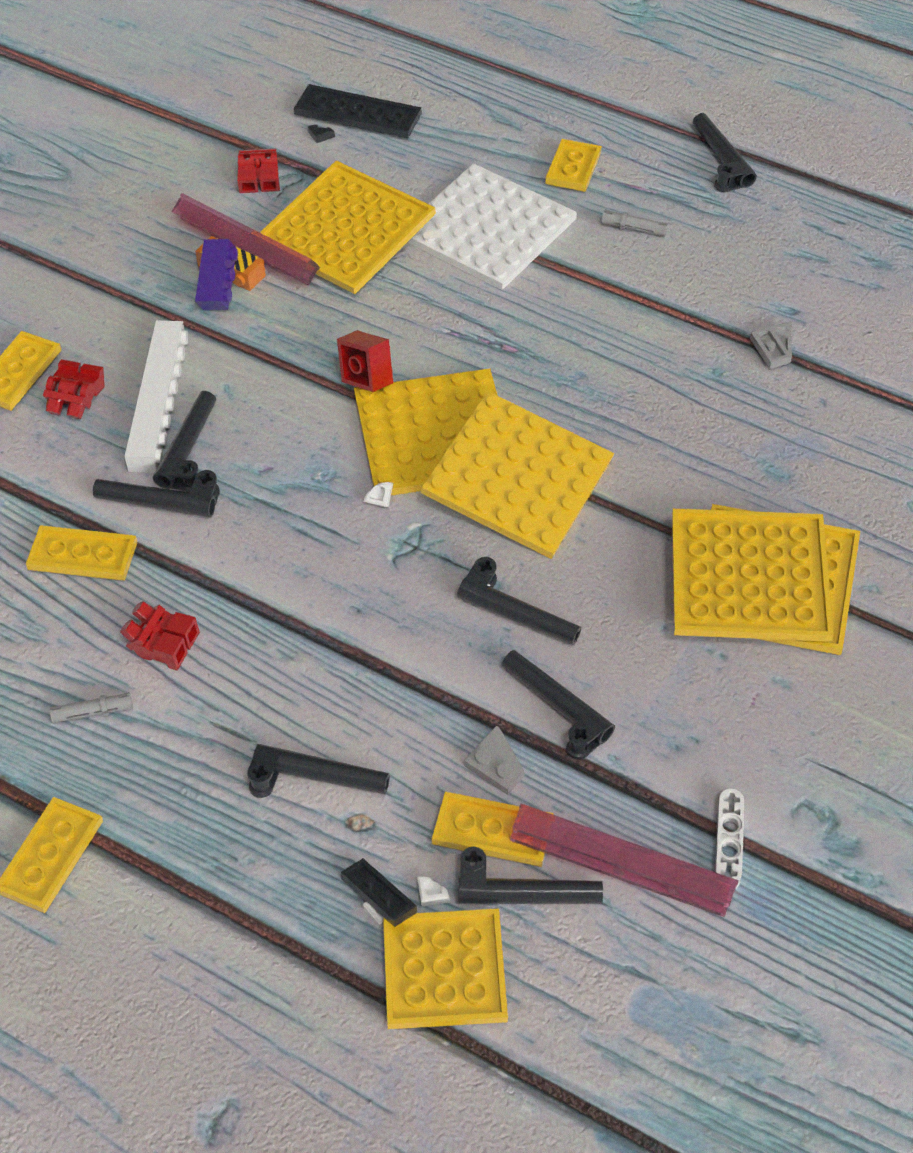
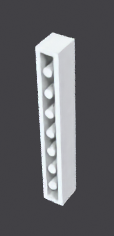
(156, 397)

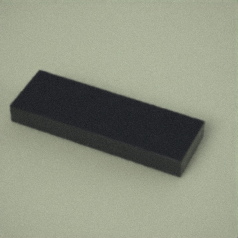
(379, 892)

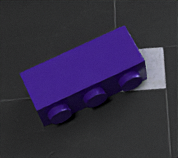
(216, 274)

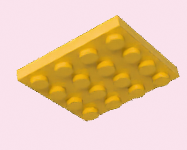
(445, 970)

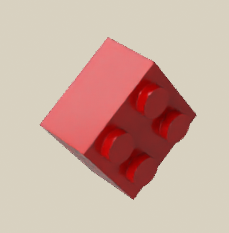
(365, 360)

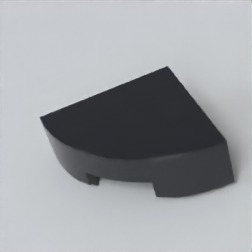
(320, 134)

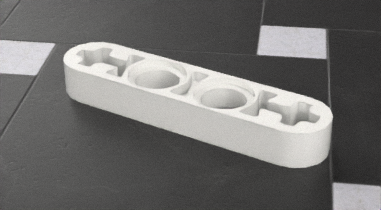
(731, 839)

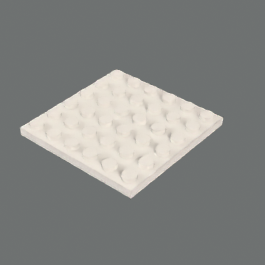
(491, 226)

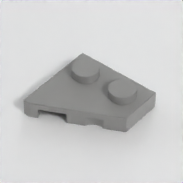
(774, 344)

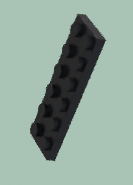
(358, 111)

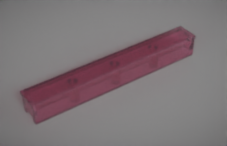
(246, 238)
(623, 860)

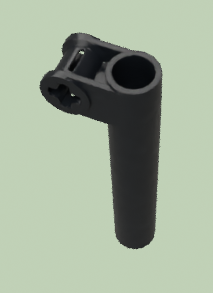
(734, 171)
(175, 469)
(199, 501)
(479, 590)
(590, 727)
(271, 761)
(477, 889)

